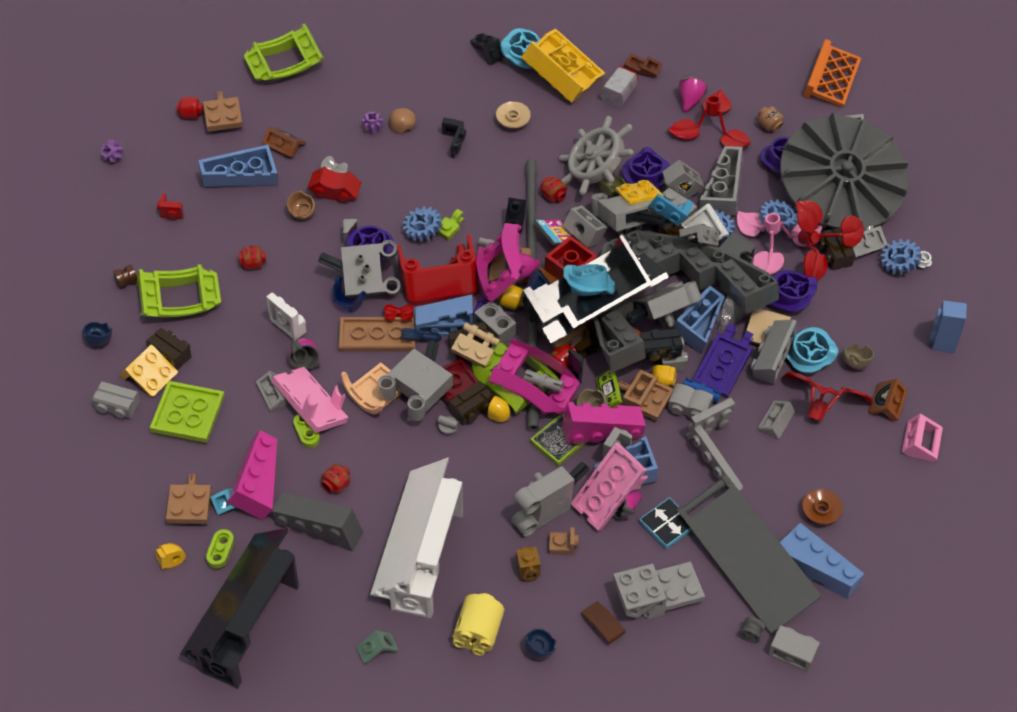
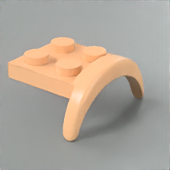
(365, 390)

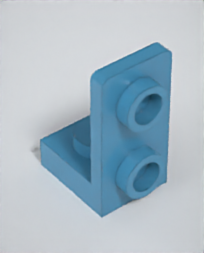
(671, 211)

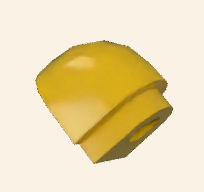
(665, 374)
(498, 410)
(169, 555)

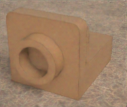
(563, 542)

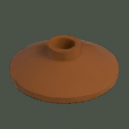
(823, 500)

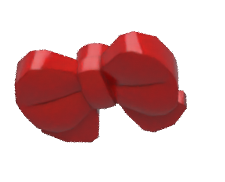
(392, 312)

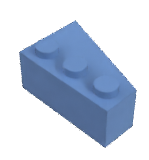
(444, 316)
(699, 319)
(948, 326)
(642, 453)

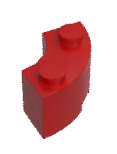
(334, 185)

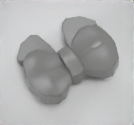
(329, 163)

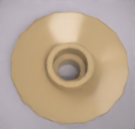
(513, 115)

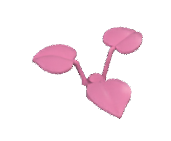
(750, 226)

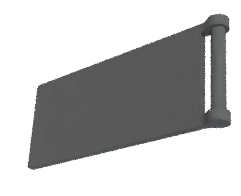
(750, 555)

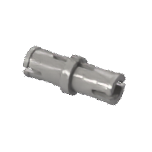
(543, 381)

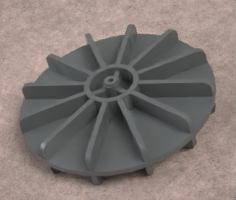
(845, 170)

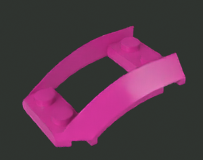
(508, 243)
(509, 366)

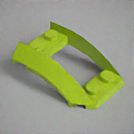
(300, 38)
(150, 295)
(511, 398)

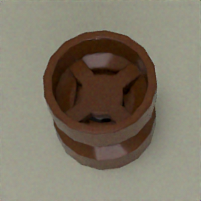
(124, 276)

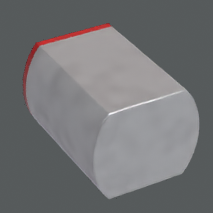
(619, 87)

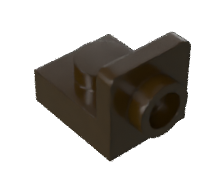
(588, 345)

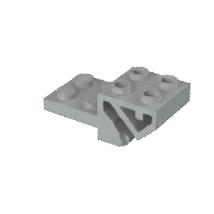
(654, 592)

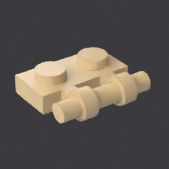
(473, 350)

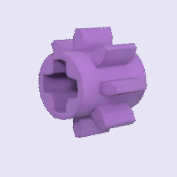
(372, 122)
(112, 151)

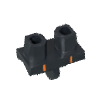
(516, 212)

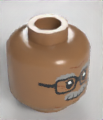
(770, 119)

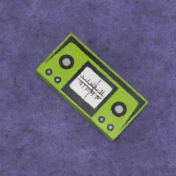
(609, 386)

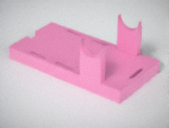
(311, 399)
(607, 491)

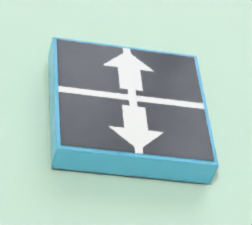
(665, 523)

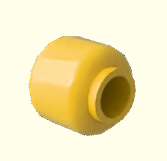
(511, 298)

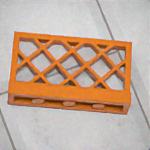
(818, 73)

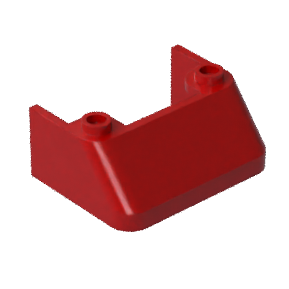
(439, 282)

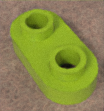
(303, 430)
(220, 550)

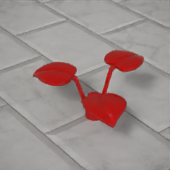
(713, 105)
(808, 216)
(819, 407)

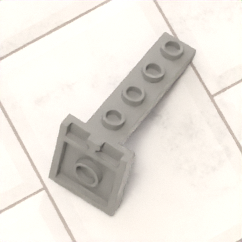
(699, 430)

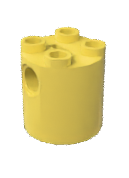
(478, 623)

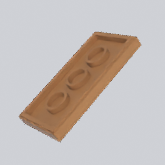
(374, 334)

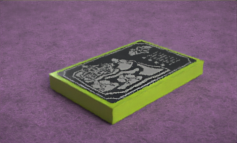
(552, 442)

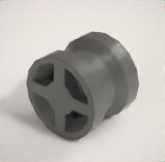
(752, 629)

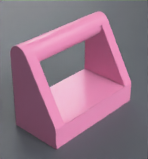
(914, 435)

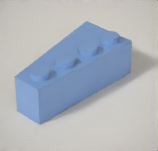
(240, 168)
(822, 562)

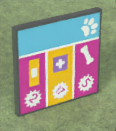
(553, 230)

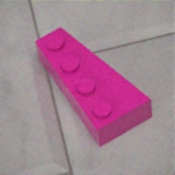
(255, 480)

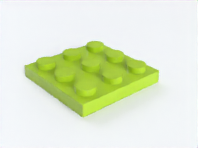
(187, 411)

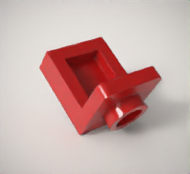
(170, 209)

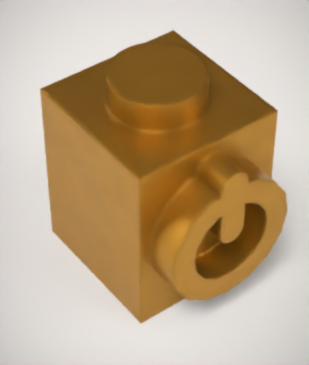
(528, 563)

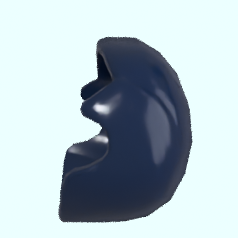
(97, 334)
(539, 644)

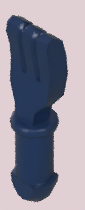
(413, 334)

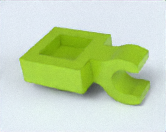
(451, 226)

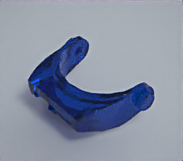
(339, 297)

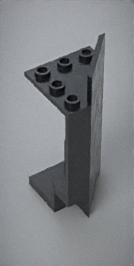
(560, 311)
(225, 627)

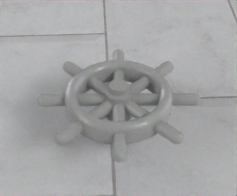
(596, 155)

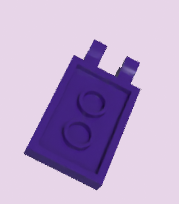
(725, 361)

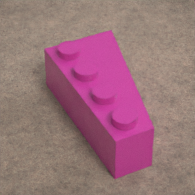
(596, 423)

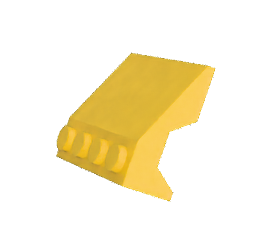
(562, 65)

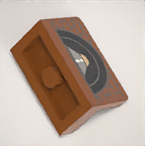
(282, 141)
(889, 399)

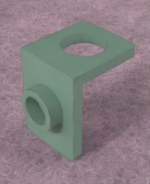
(375, 644)

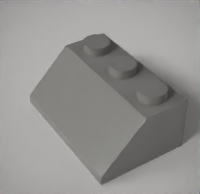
(774, 350)

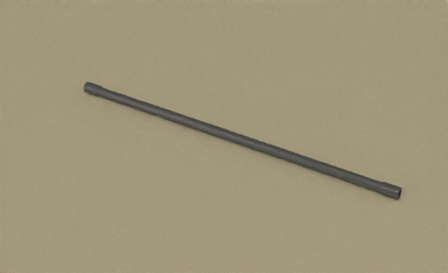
(531, 172)

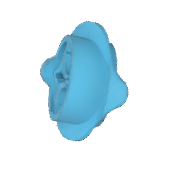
(515, 45)
(589, 279)
(819, 346)

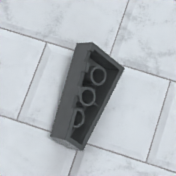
(319, 519)

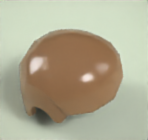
(401, 120)
(301, 205)

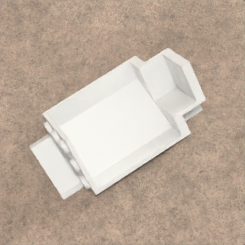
(417, 539)

